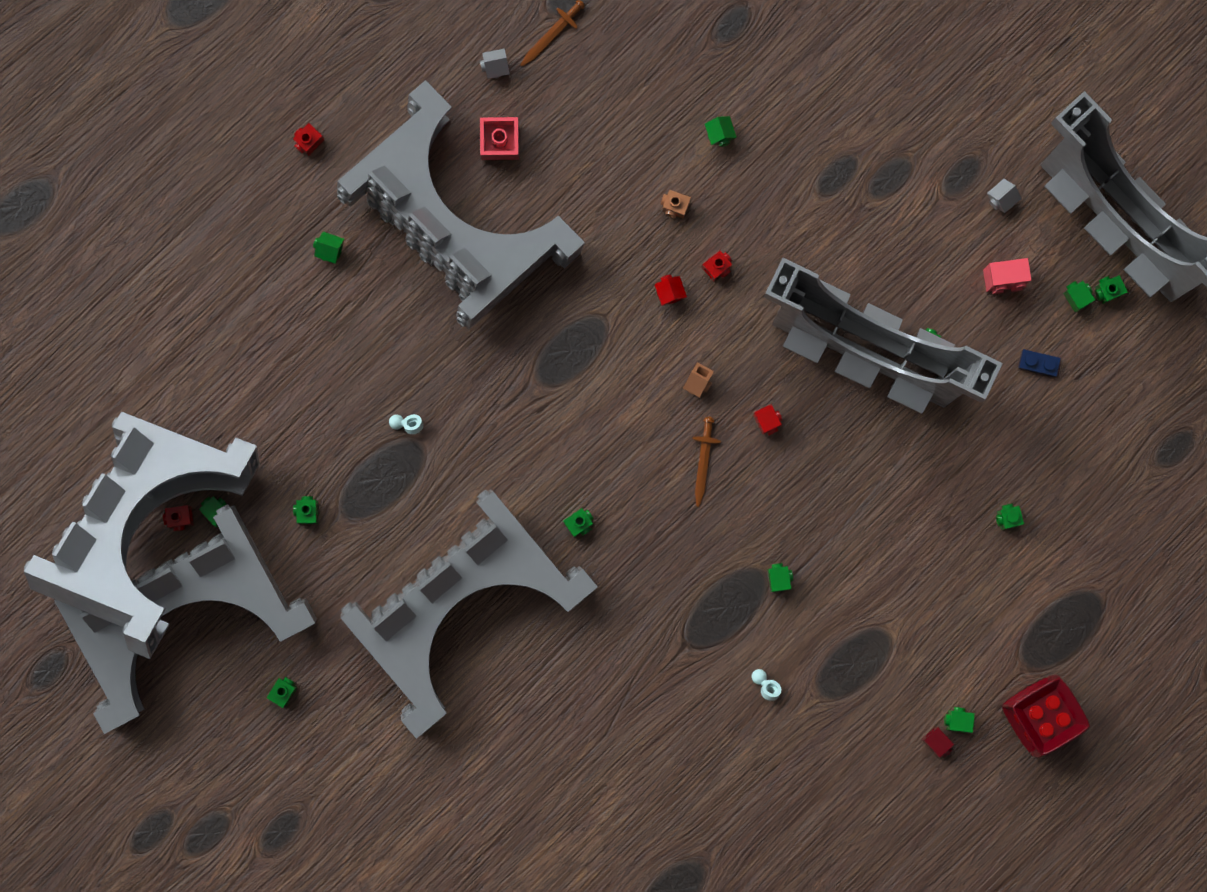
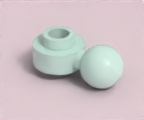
(412, 423)
(760, 677)

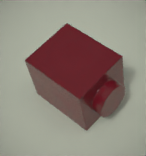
(938, 742)

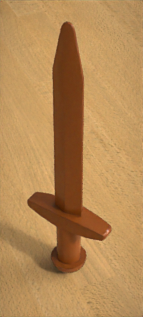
(566, 18)
(706, 442)

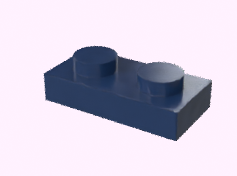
(1039, 363)

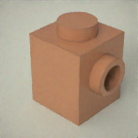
(675, 204)
(699, 380)

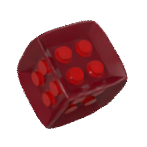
(1045, 716)

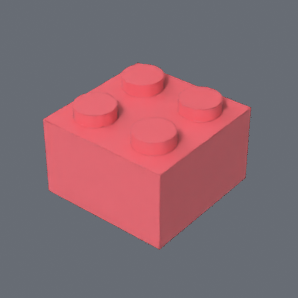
(499, 138)
(1007, 275)

